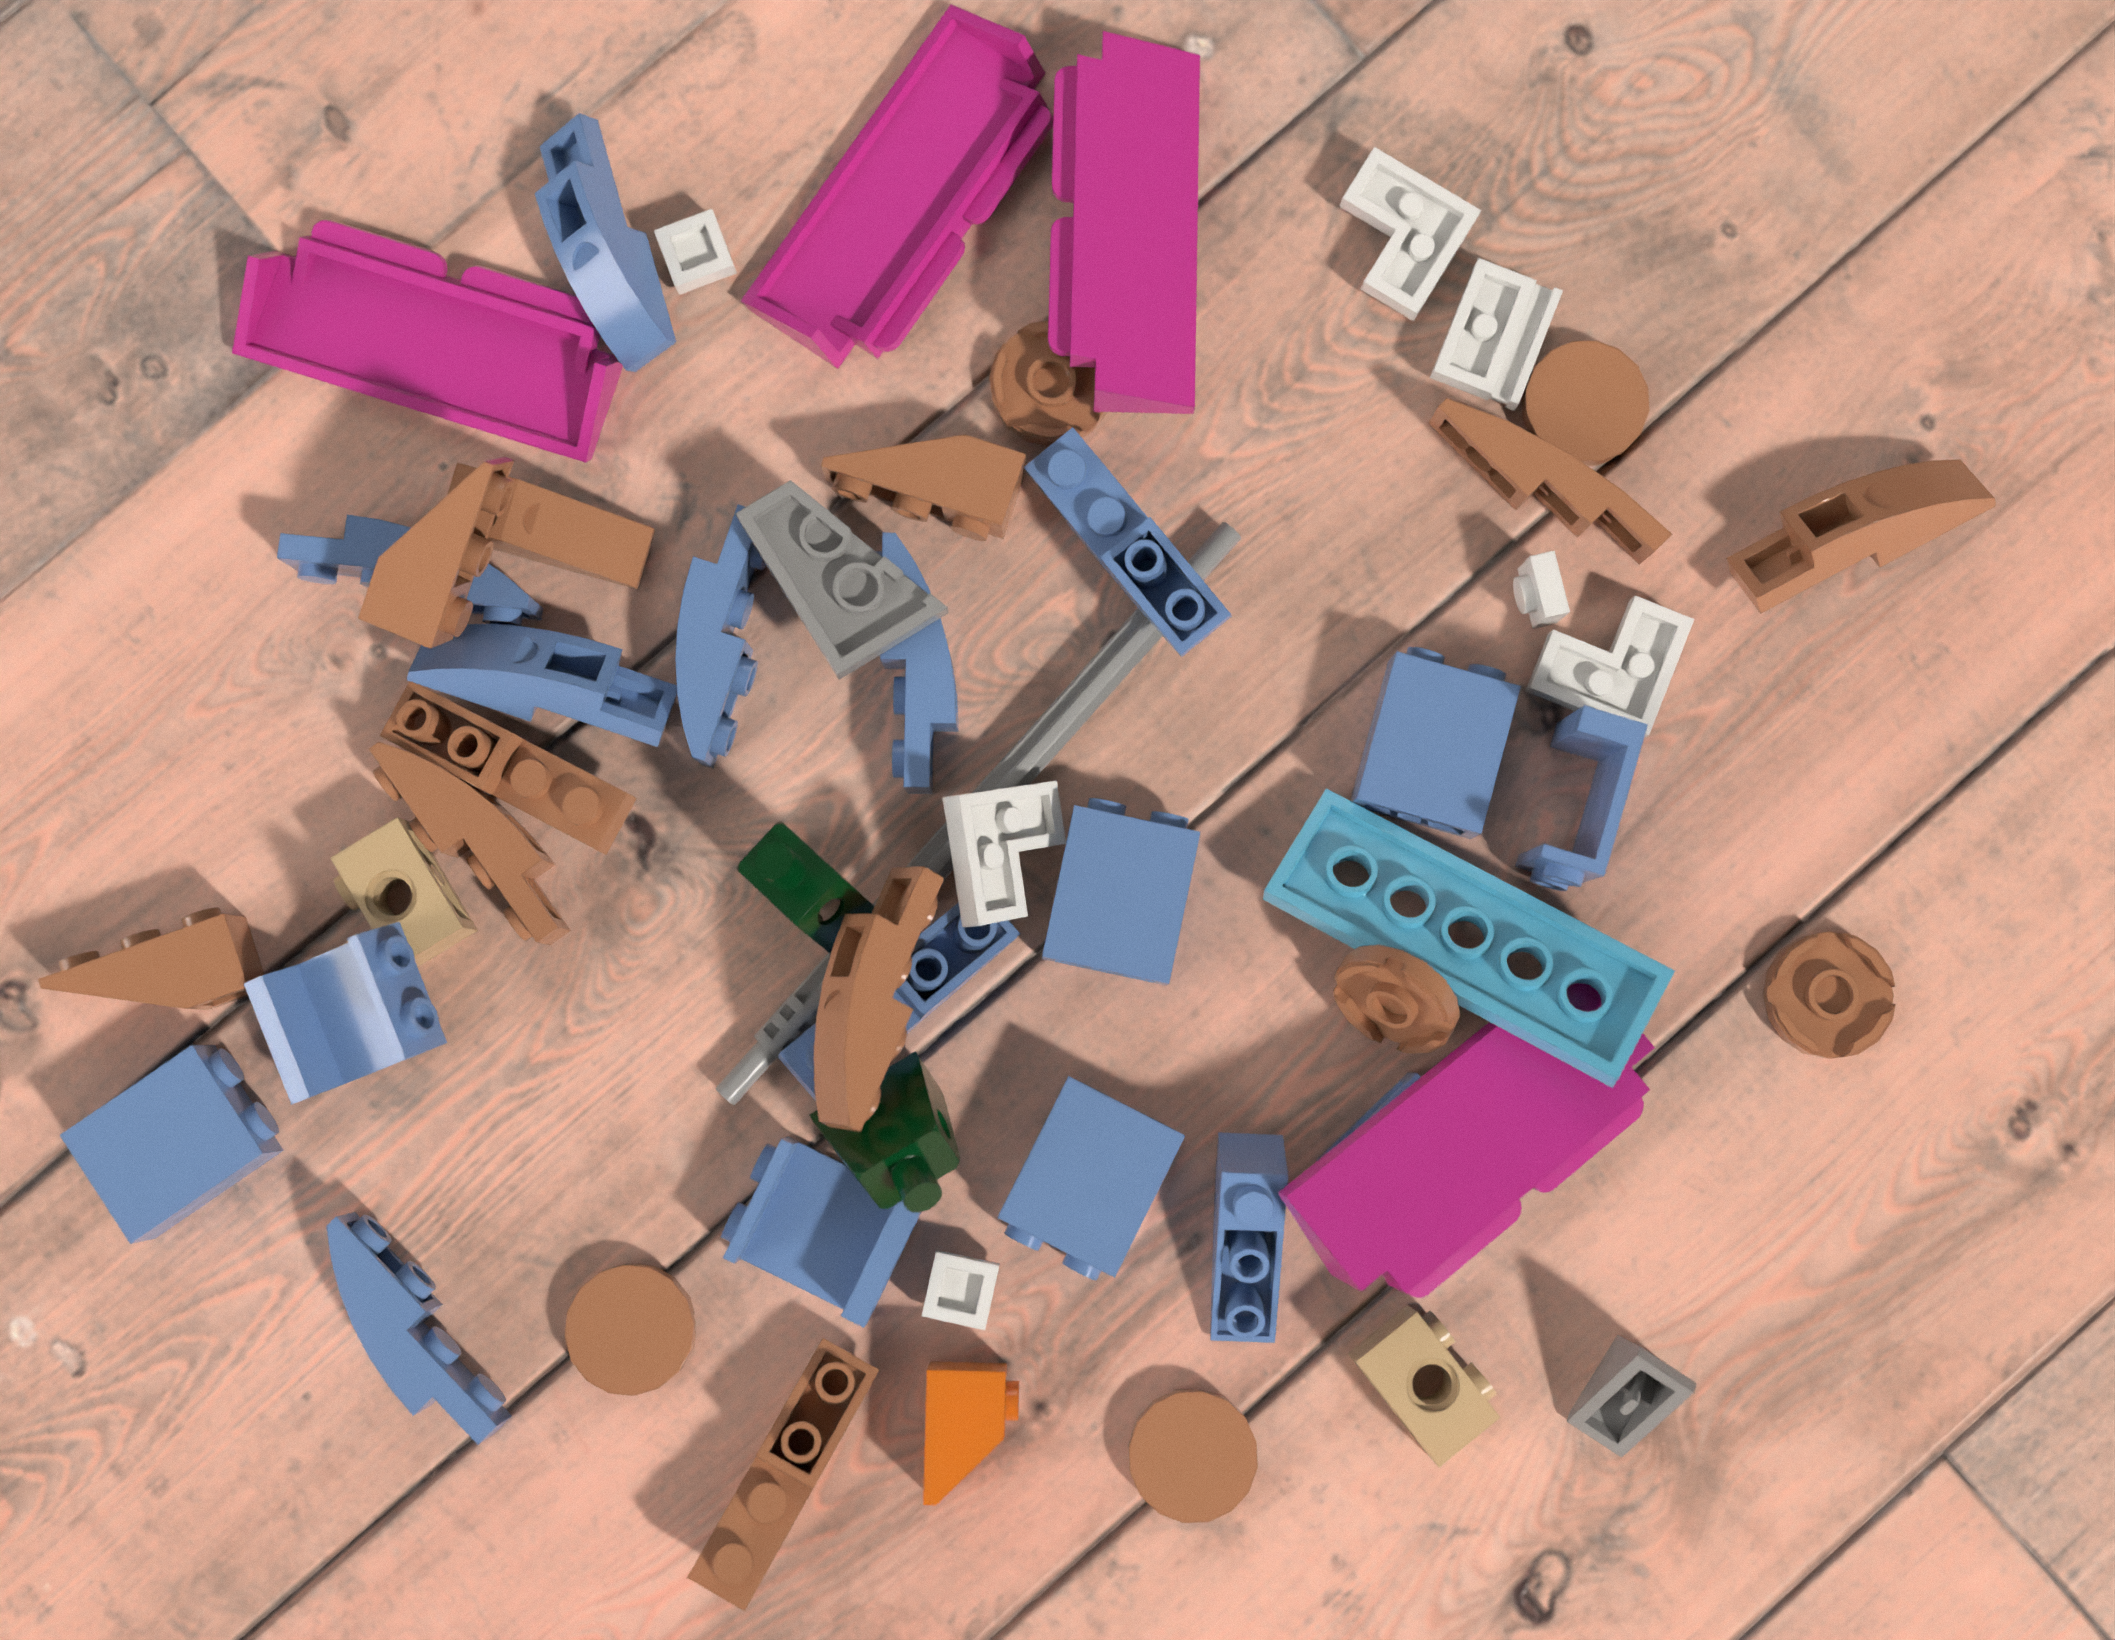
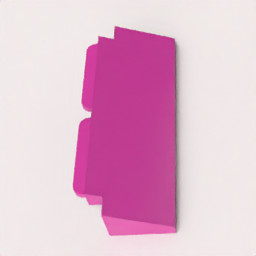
(908, 192)
(1130, 250)
(404, 332)
(1455, 1156)

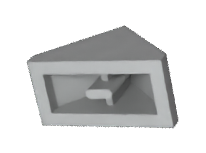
(1628, 1396)

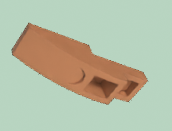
(1860, 518)
(508, 767)
(461, 818)
(856, 1016)
(783, 1474)

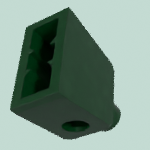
(801, 884)
(903, 1142)

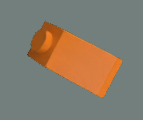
(963, 1420)

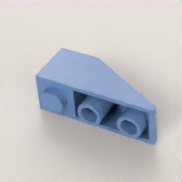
(1247, 1236)

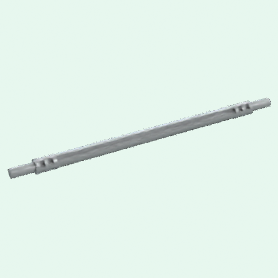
(1017, 768)

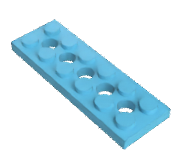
(1507, 917)

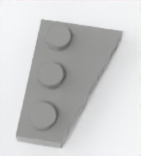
(835, 582)

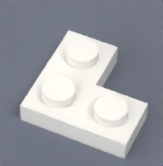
(1423, 227)
(1624, 680)
(985, 845)

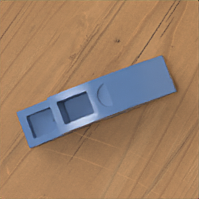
(599, 254)
(367, 539)
(1127, 543)
(708, 659)
(563, 673)
(926, 692)
(941, 964)
(388, 1313)

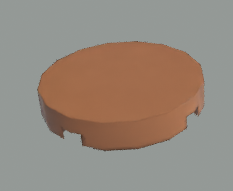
(1039, 391)
(1586, 401)
(1829, 995)
(1396, 998)
(630, 1329)
(1192, 1455)

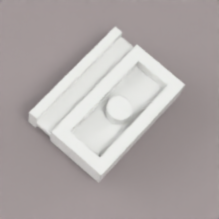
(1496, 334)

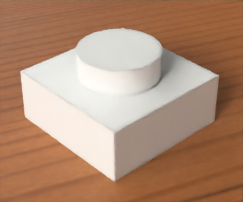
(695, 251)
(1541, 590)
(960, 1289)

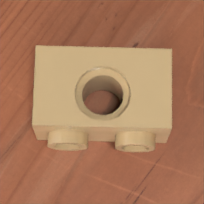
(396, 855)
(1440, 1421)

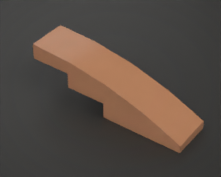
(1526, 465)

